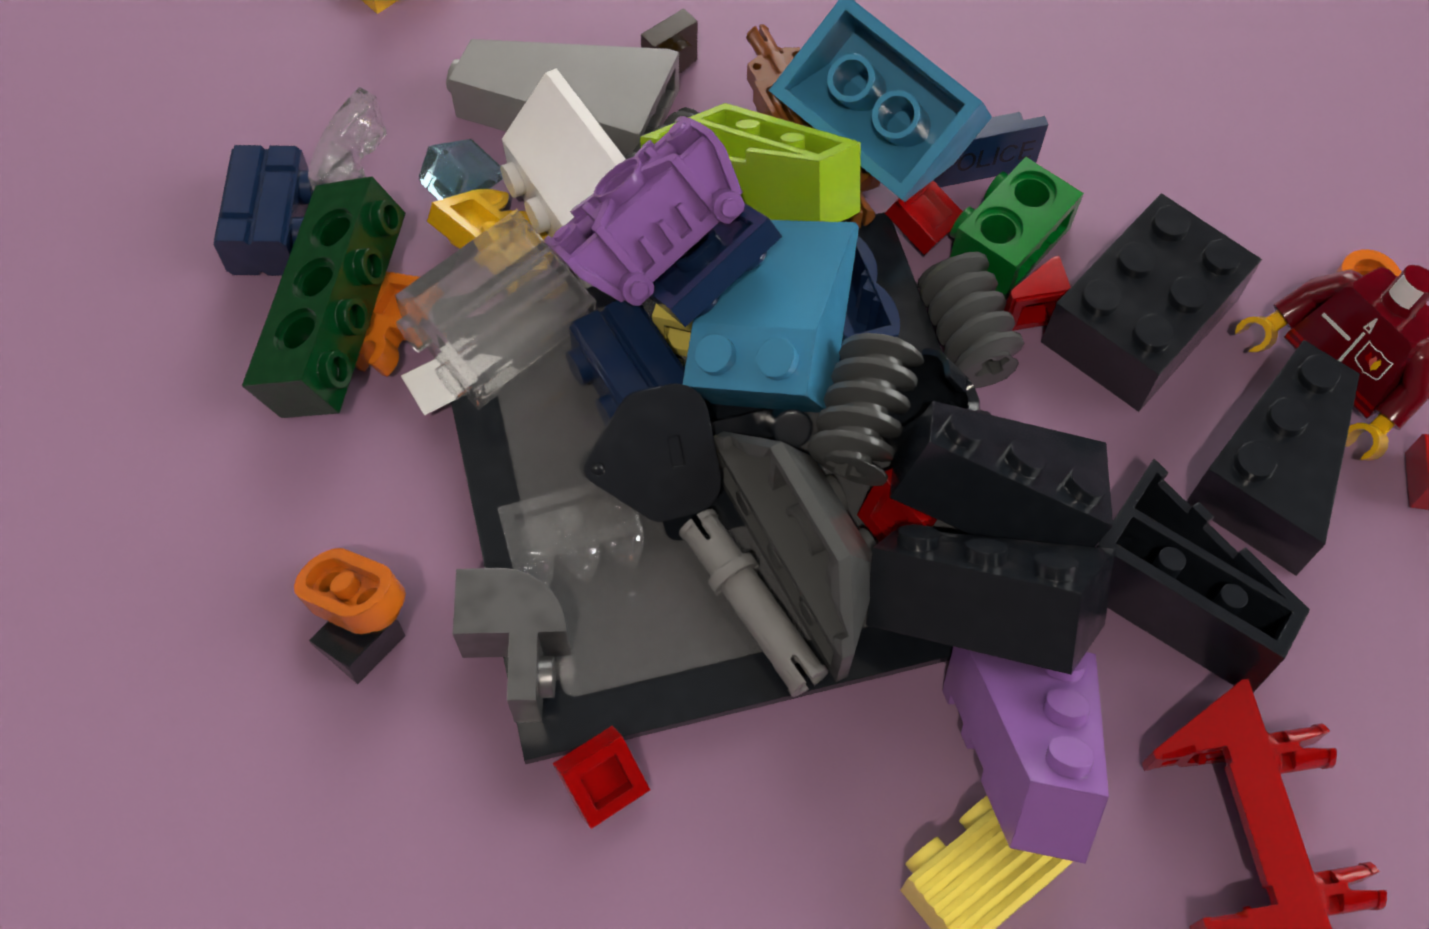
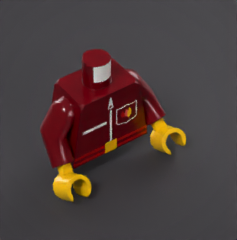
(1371, 326)

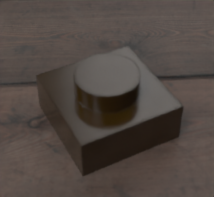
(675, 33)

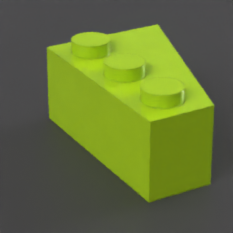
(785, 166)

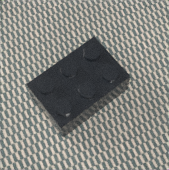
(1149, 301)

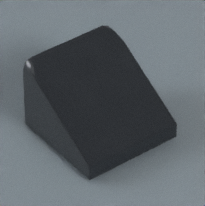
(356, 652)

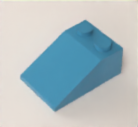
(778, 324)

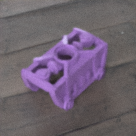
(650, 212)

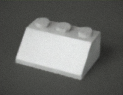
(555, 154)

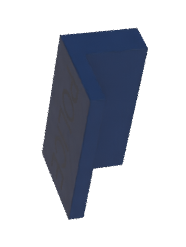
(997, 149)

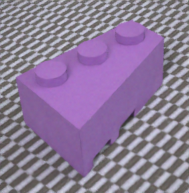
(1037, 748)

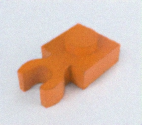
(383, 335)

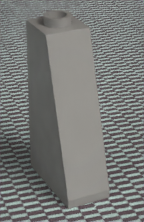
(620, 86)

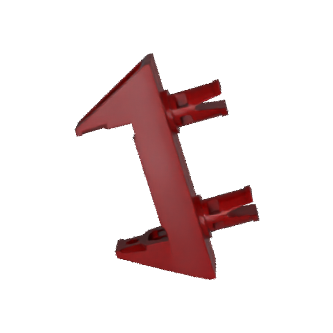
(1255, 759)

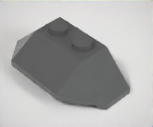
(804, 538)

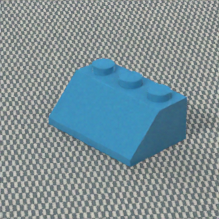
(883, 92)

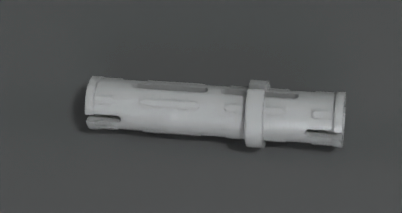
(736, 578)

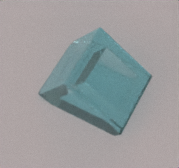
(458, 168)

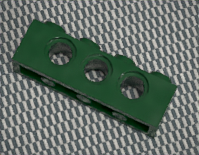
(325, 299)

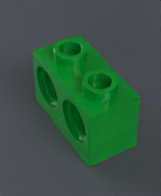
(1017, 222)

